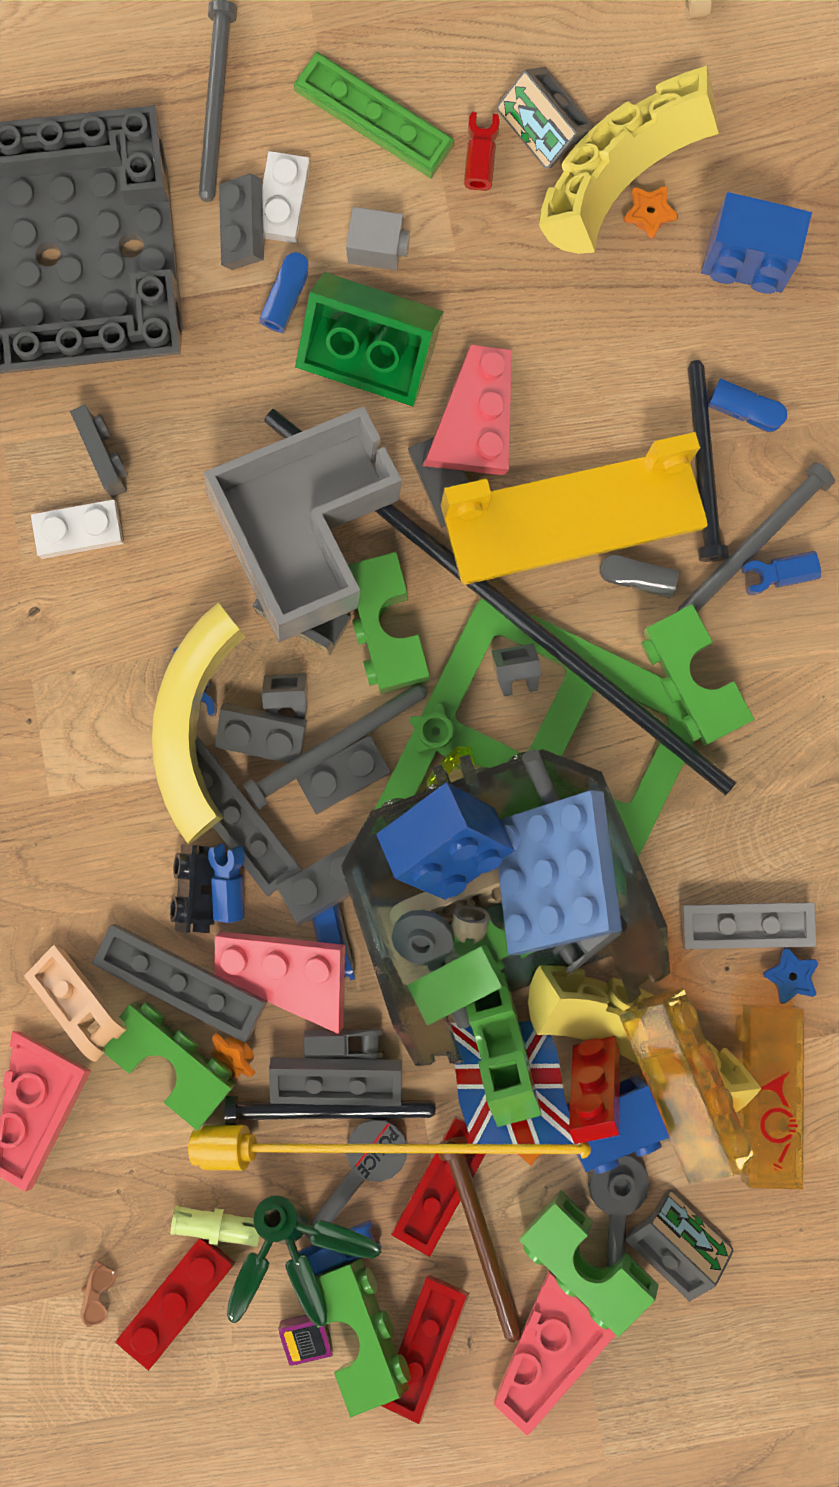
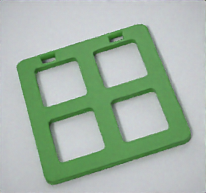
(559, 722)

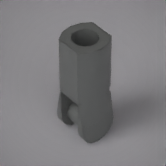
(639, 576)
(589, 946)
(331, 1045)

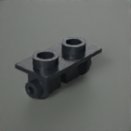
(190, 904)

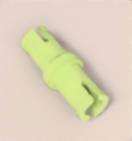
(214, 1226)

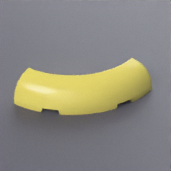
(620, 151)
(177, 720)
(591, 1008)

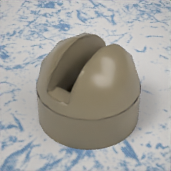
(470, 923)

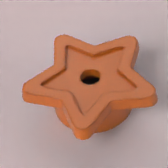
(650, 221)
(234, 1054)

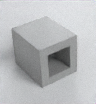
(376, 239)

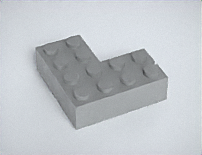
(282, 512)

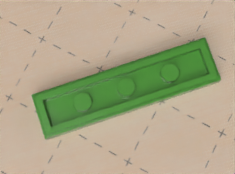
(373, 115)

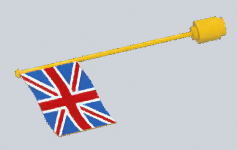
(234, 1146)

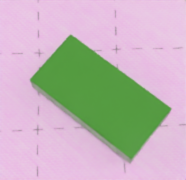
(456, 984)

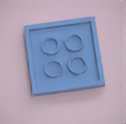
(560, 875)

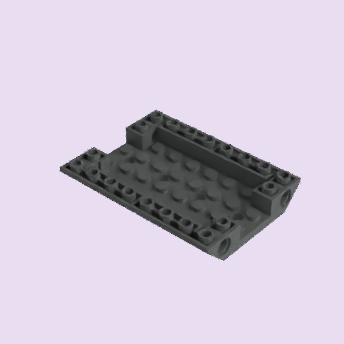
(86, 191)

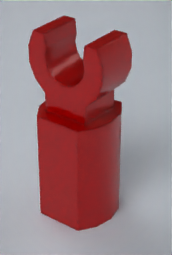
(480, 154)

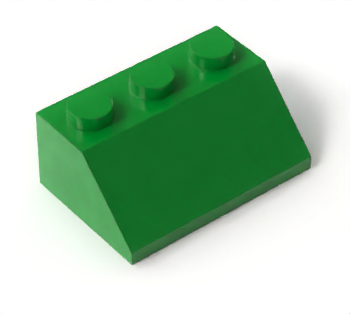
(367, 338)

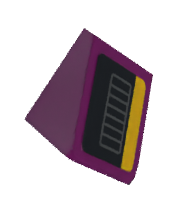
(304, 1340)

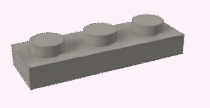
(748, 925)

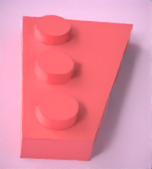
(477, 417)
(287, 973)
(35, 1107)
(549, 1356)

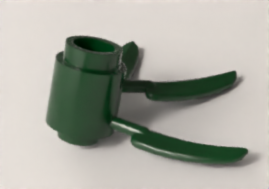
(299, 1268)

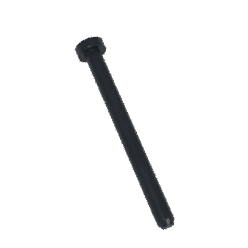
(712, 549)
(265, 1111)

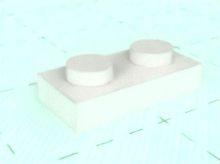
(284, 195)
(77, 529)

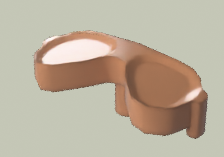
(99, 1280)

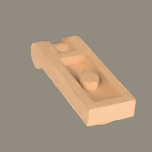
(74, 1002)

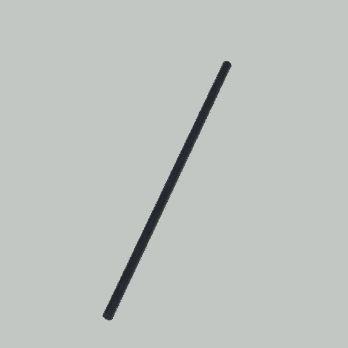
(543, 637)

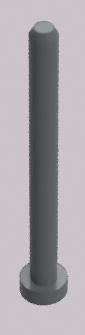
(222, 14)
(817, 479)
(333, 745)

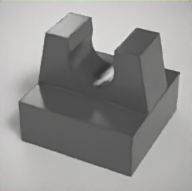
(517, 664)
(285, 692)

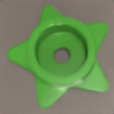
(436, 719)

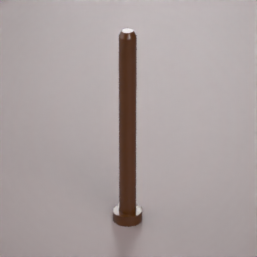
(482, 1240)

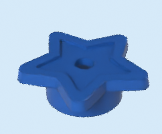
(780, 976)

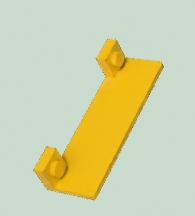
(574, 513)

